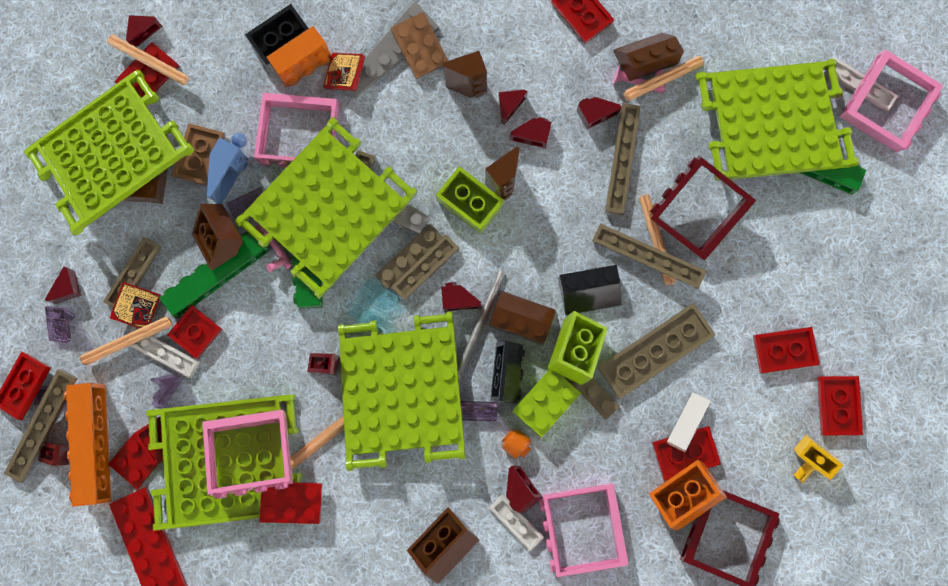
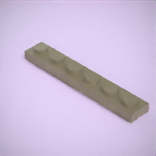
(622, 159)
(649, 256)
(39, 426)

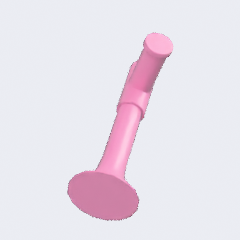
(621, 76)
(283, 257)

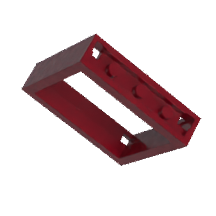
(723, 229)
(759, 558)

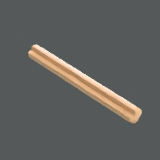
(148, 59)
(663, 78)
(654, 231)
(126, 340)
(316, 443)

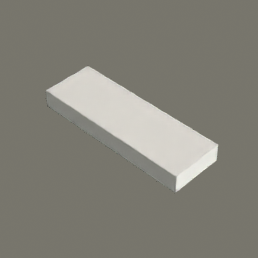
(688, 422)
(516, 523)

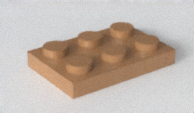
(419, 45)
(196, 166)

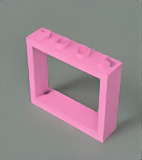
(287, 101)
(872, 129)
(212, 426)
(621, 559)

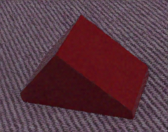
(141, 28)
(509, 103)
(64, 287)
(323, 363)
(54, 454)

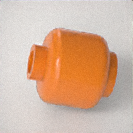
(516, 443)

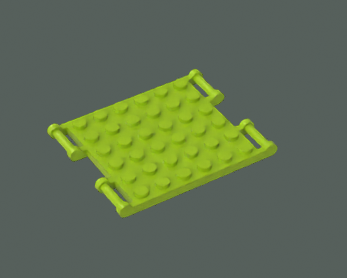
(776, 120)
(107, 151)
(326, 207)
(401, 391)
(241, 458)

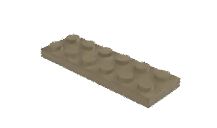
(656, 351)

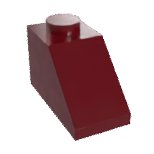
(596, 111)
(533, 132)
(458, 298)
(520, 490)

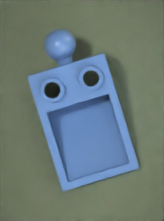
(225, 165)

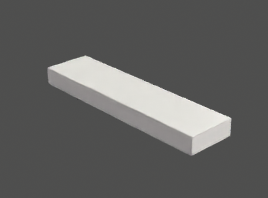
(851, 79)
(166, 355)

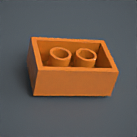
(300, 57)
(687, 495)

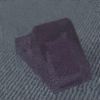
(58, 323)
(169, 385)

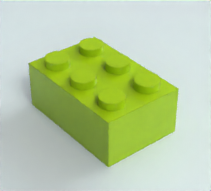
(470, 200)
(578, 348)
(546, 402)

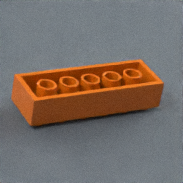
(88, 444)

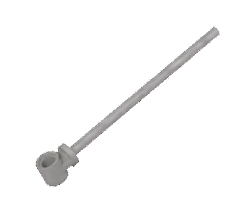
(478, 327)

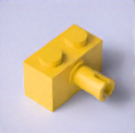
(815, 458)

